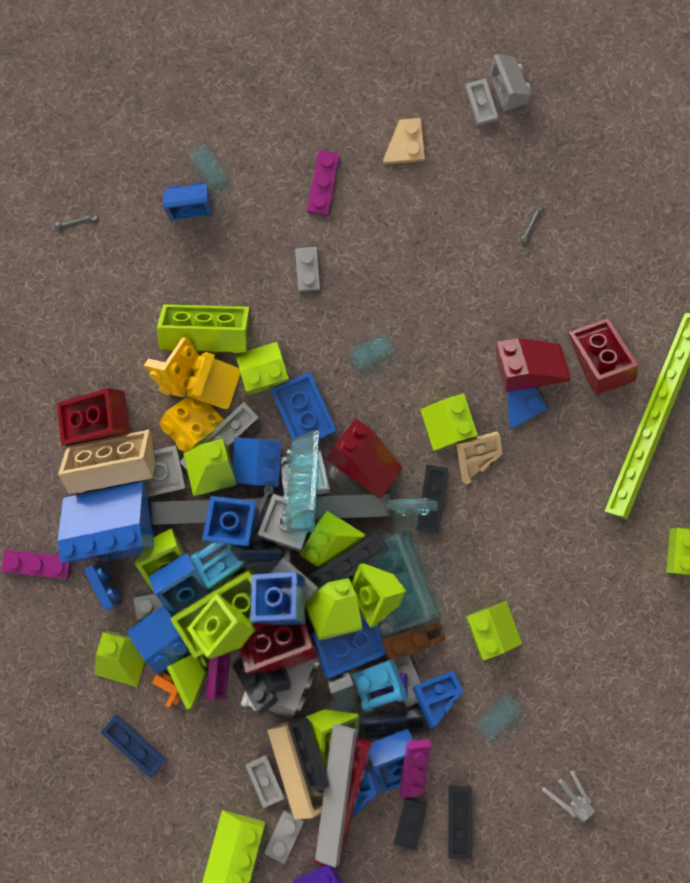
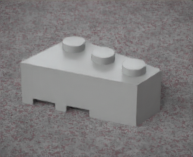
(291, 699)

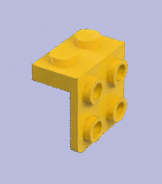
(176, 371)
(213, 381)
(190, 422)

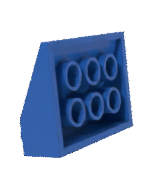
(105, 523)

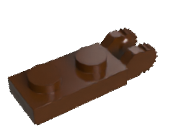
(410, 641)

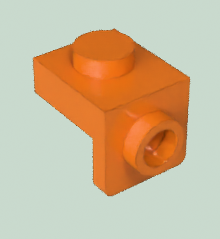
(166, 683)

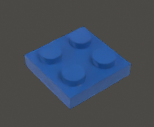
(100, 581)

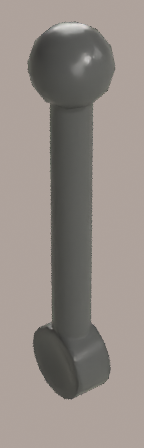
(93, 217)
(524, 239)
(268, 490)

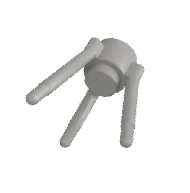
(579, 806)

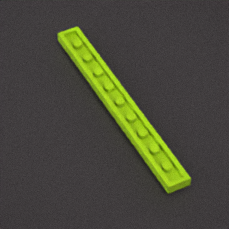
(652, 424)

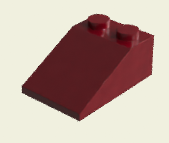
(603, 356)
(530, 364)
(93, 417)
(365, 458)
(277, 647)

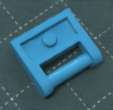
(219, 567)
(376, 678)

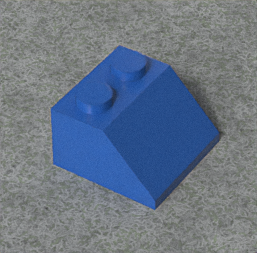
(187, 201)
(256, 461)
(230, 521)
(179, 584)
(278, 598)
(158, 640)
(388, 759)

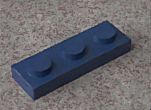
(133, 745)

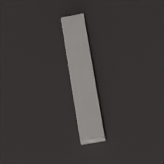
(336, 796)

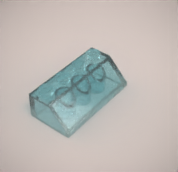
(302, 483)
(418, 602)

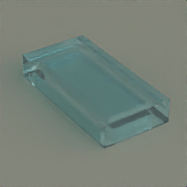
(208, 167)
(498, 716)

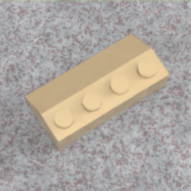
(108, 462)
(302, 802)

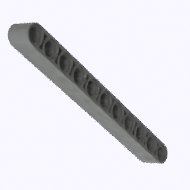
(341, 506)

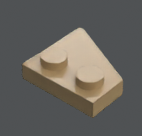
(406, 143)
(477, 454)

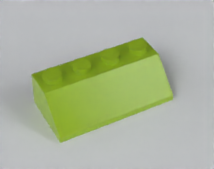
(205, 326)
(236, 592)
(234, 849)

